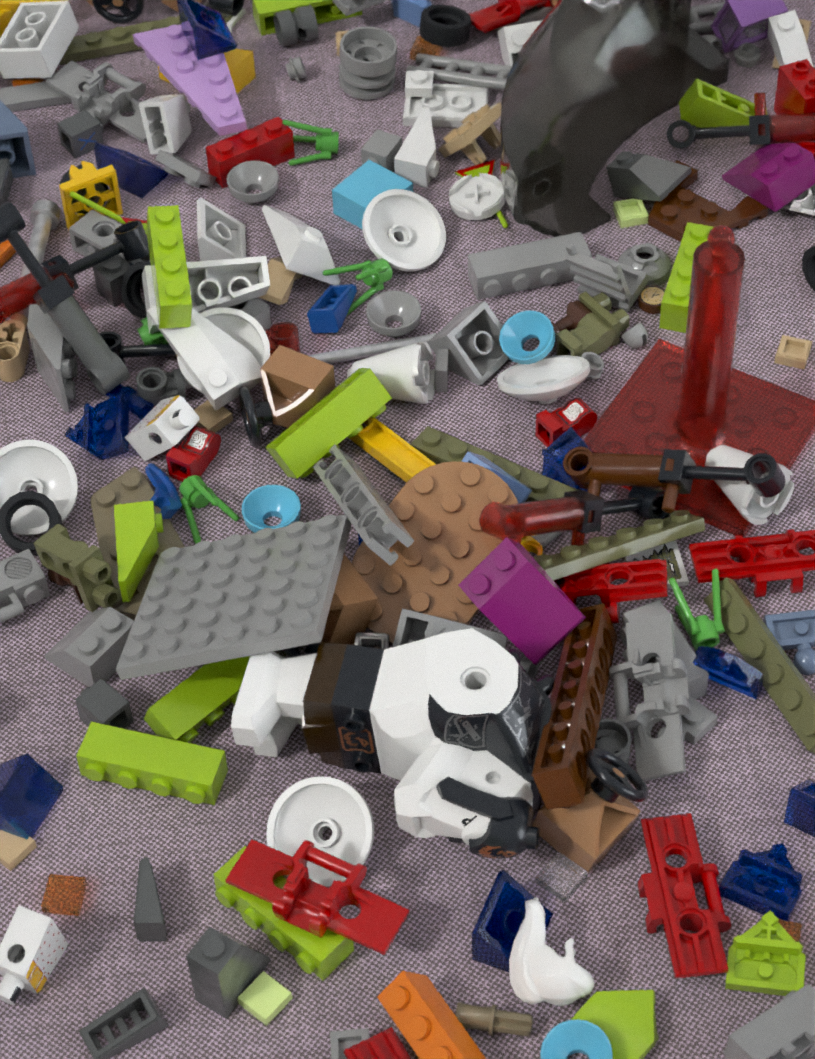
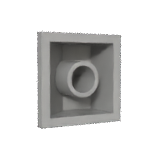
(472, 343)
(92, 646)

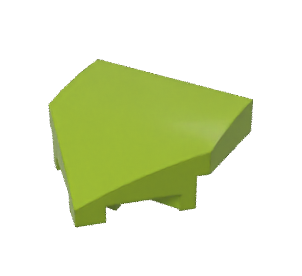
(765, 960)
(626, 1020)

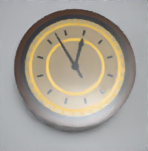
(651, 299)

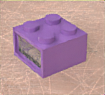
(745, 21)

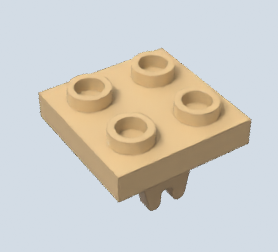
(474, 125)

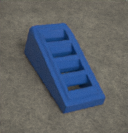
(331, 308)

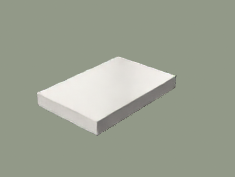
(448, 105)

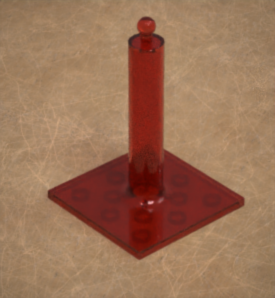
(709, 399)

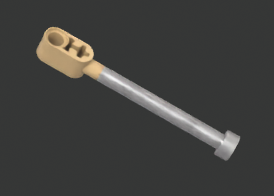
(13, 335)

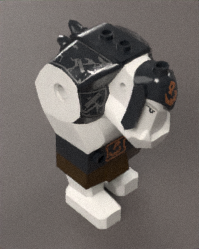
(436, 713)

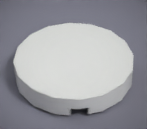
(476, 196)

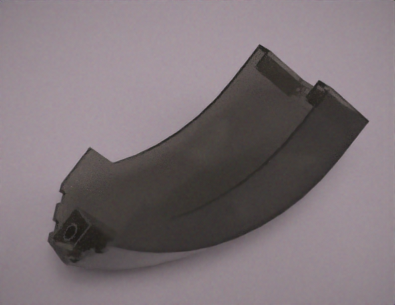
(582, 93)

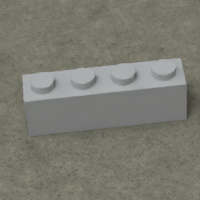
(523, 266)

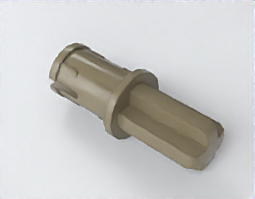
(493, 1020)

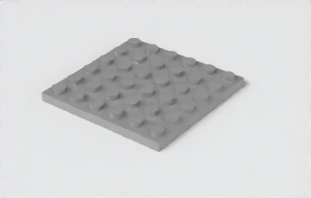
(237, 597)

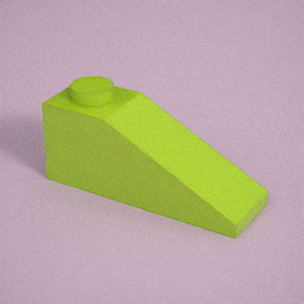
(714, 107)
(136, 542)

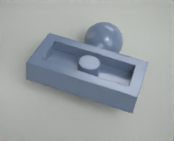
(795, 631)

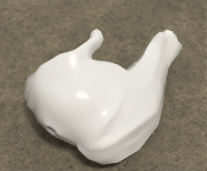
(537, 969)

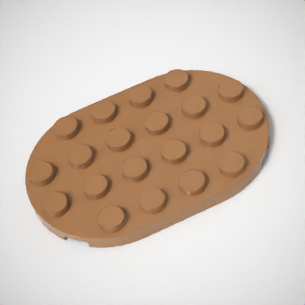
(442, 516)

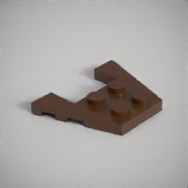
(685, 206)

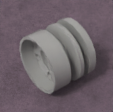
(367, 62)

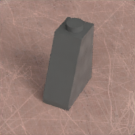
(222, 970)

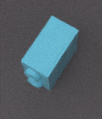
(361, 187)

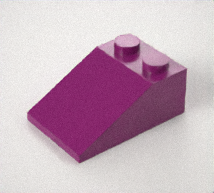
(774, 174)
(521, 600)

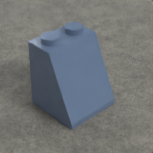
(15, 144)

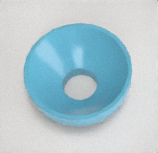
(522, 328)
(269, 502)
(576, 1037)

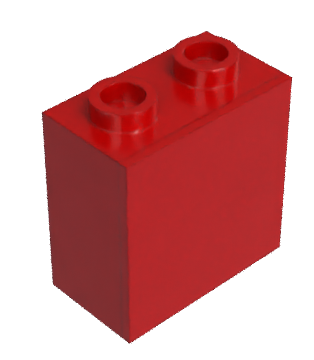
(795, 88)

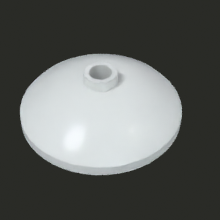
(412, 221)
(241, 328)
(544, 379)
(44, 468)
(310, 808)

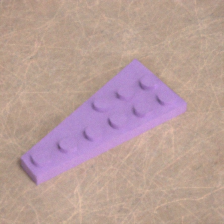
(203, 81)

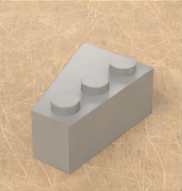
(780, 1032)

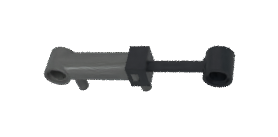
(57, 299)

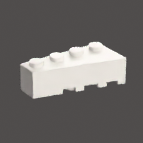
(216, 283)

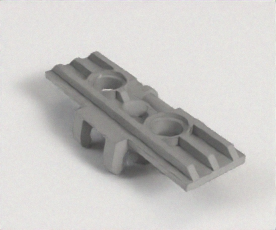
(97, 100)
(664, 696)

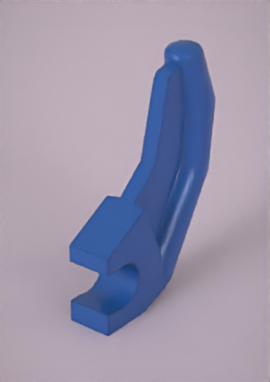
(166, 493)

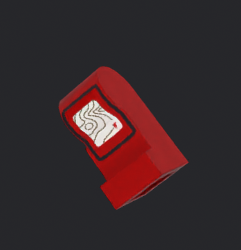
(573, 414)
(193, 453)

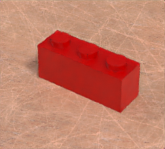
(265, 142)

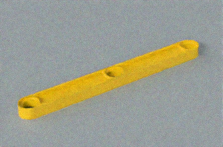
(405, 460)

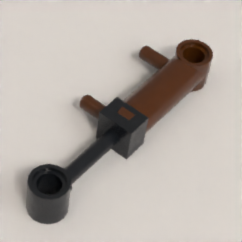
(670, 471)

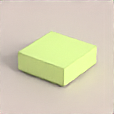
(630, 212)
(264, 998)

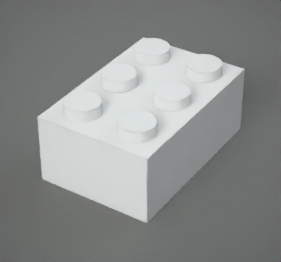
(36, 39)

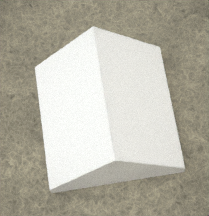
(218, 233)

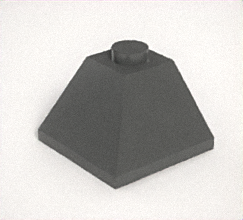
(644, 176)

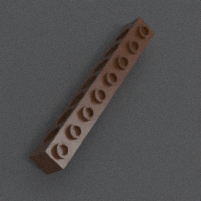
(576, 710)

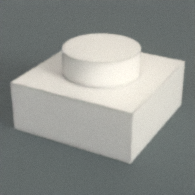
(419, 83)

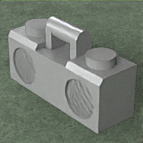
(20, 584)
(696, 676)

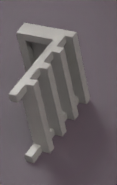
(608, 276)

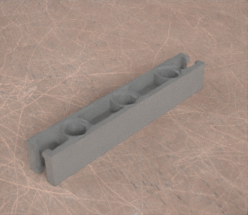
(363, 505)

